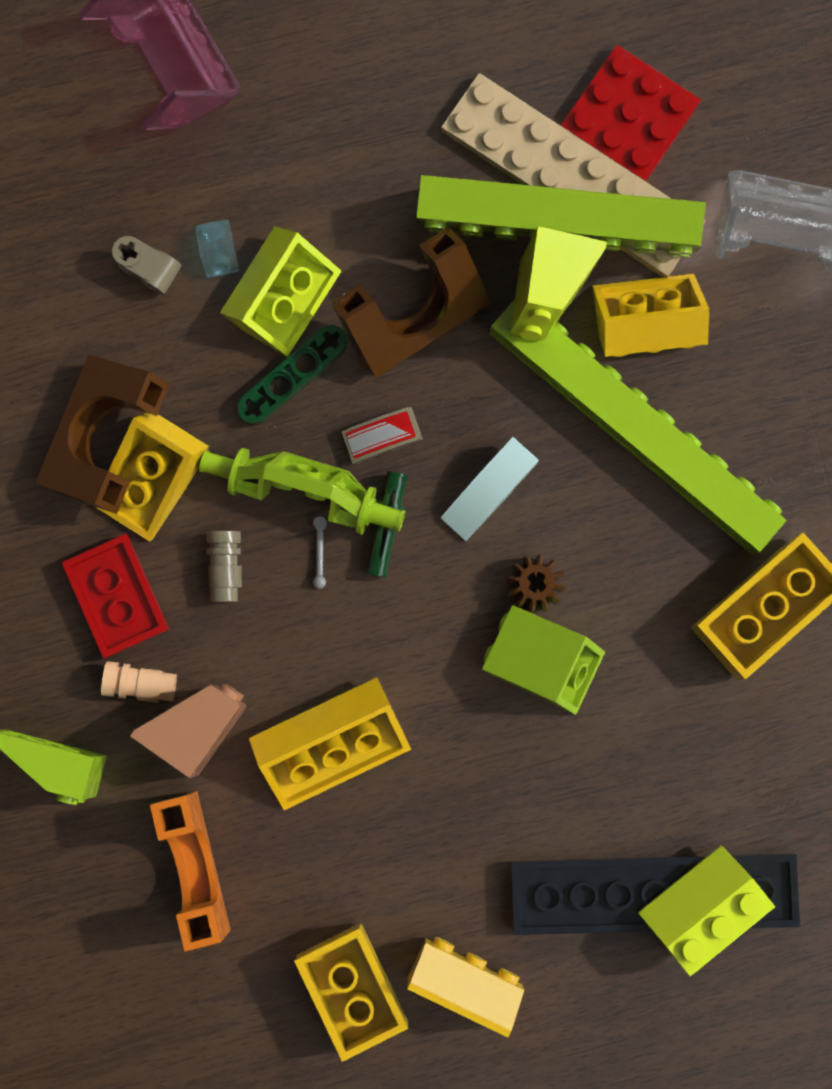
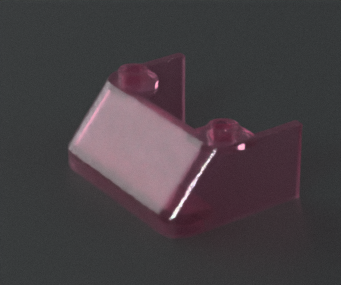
(178, 52)

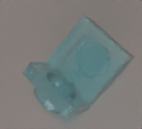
(217, 248)

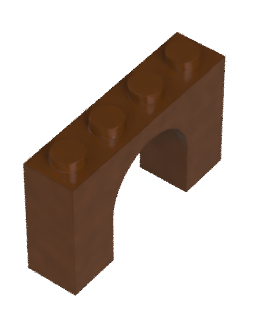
(453, 299)
(99, 391)

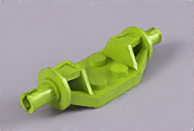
(315, 478)

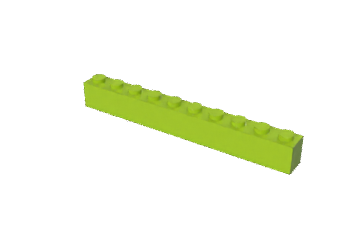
(646, 433)

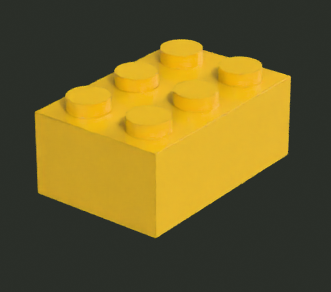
(351, 992)

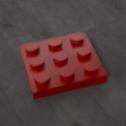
(631, 113)

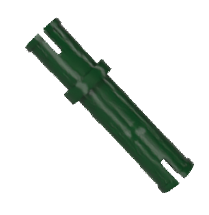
(378, 565)

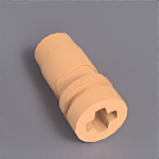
(142, 683)

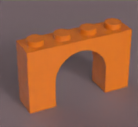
(203, 911)

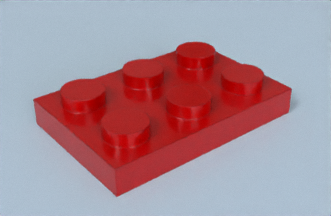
(115, 596)

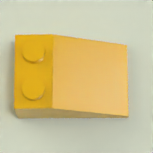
(159, 465)

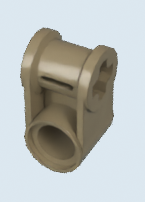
(150, 266)

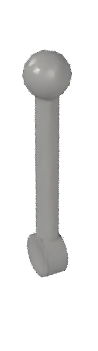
(319, 524)

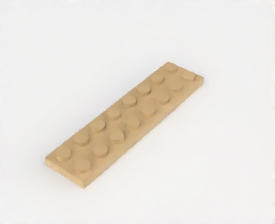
(542, 153)

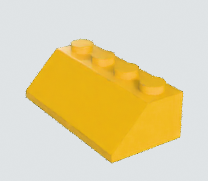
(329, 744)

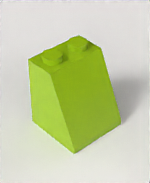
(543, 659)

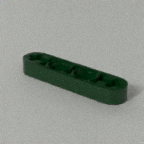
(296, 379)

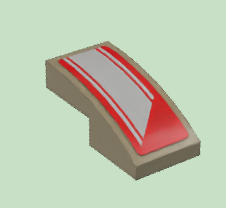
(382, 435)

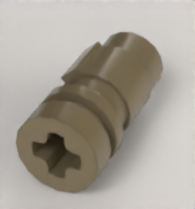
(224, 571)

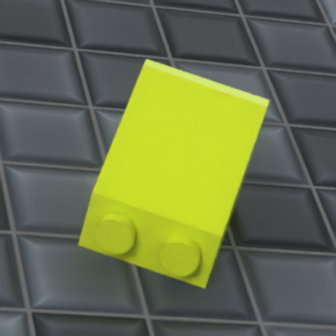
(550, 278)

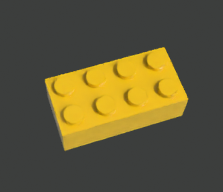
(768, 607)

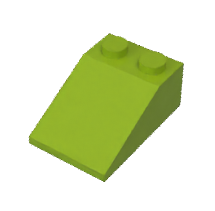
(56, 767)

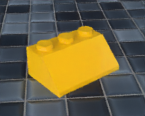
(651, 315)
(466, 985)

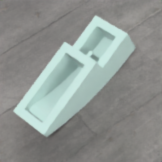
(489, 489)

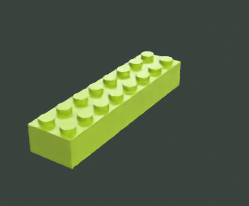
(520, 209)

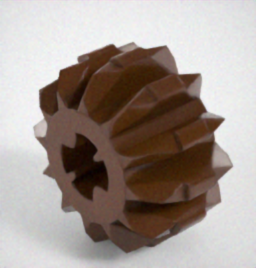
(547, 583)

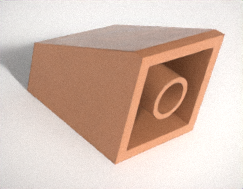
(193, 729)

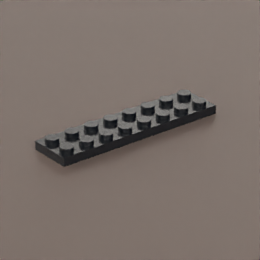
(611, 891)

